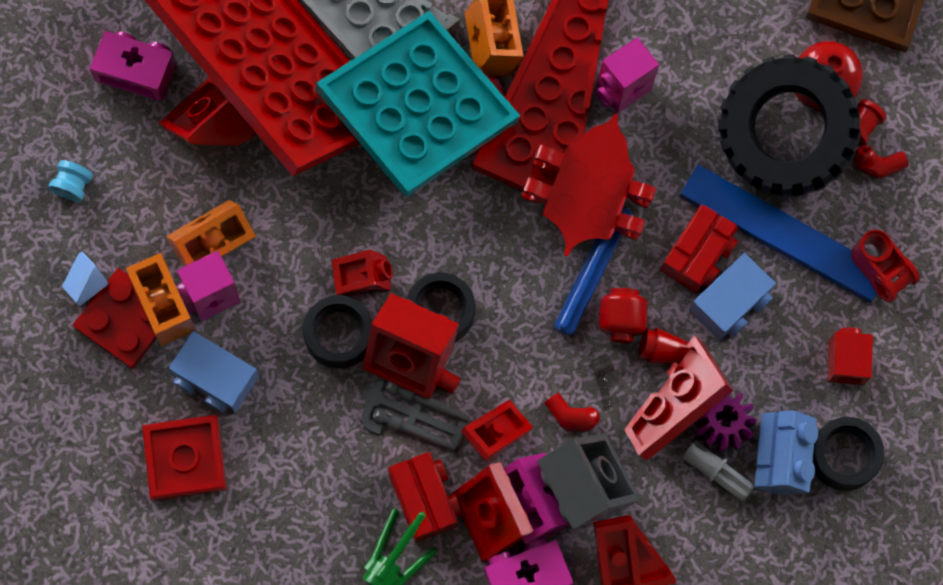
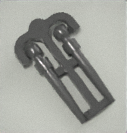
(375, 397)

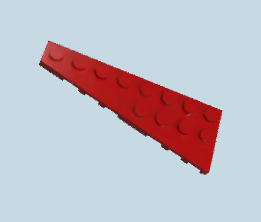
(548, 92)

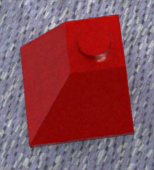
(207, 119)

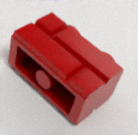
(699, 249)
(421, 490)

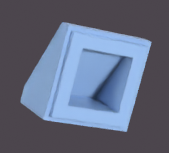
(83, 280)

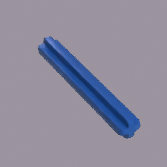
(587, 282)

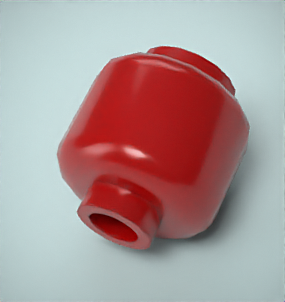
(623, 314)

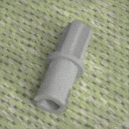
(718, 470)

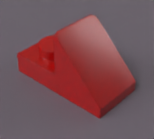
(497, 431)

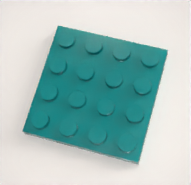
(417, 103)

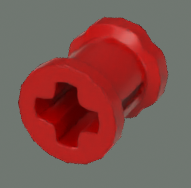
(870, 117)

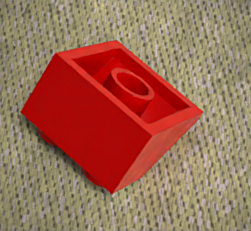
(409, 345)

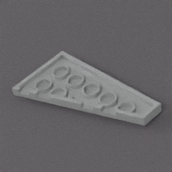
(364, 23)

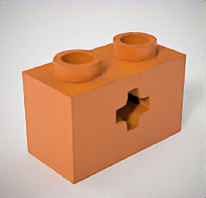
(494, 36)
(218, 229)
(160, 299)

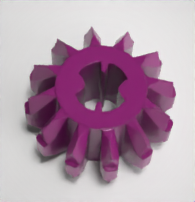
(736, 430)

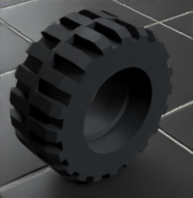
(789, 76)

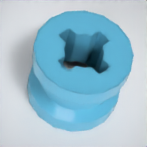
(70, 181)

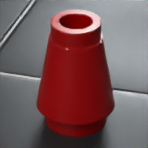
(662, 347)

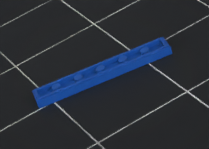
(778, 231)

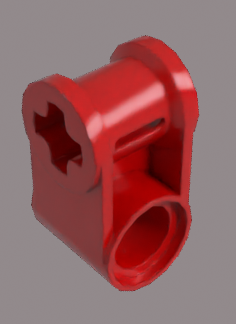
(886, 266)

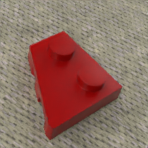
(627, 555)

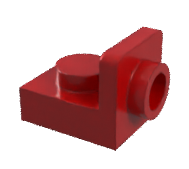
(361, 273)

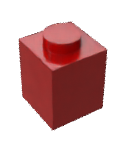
(850, 356)

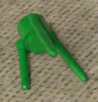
(385, 570)

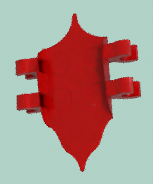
(590, 187)

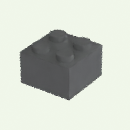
(588, 480)

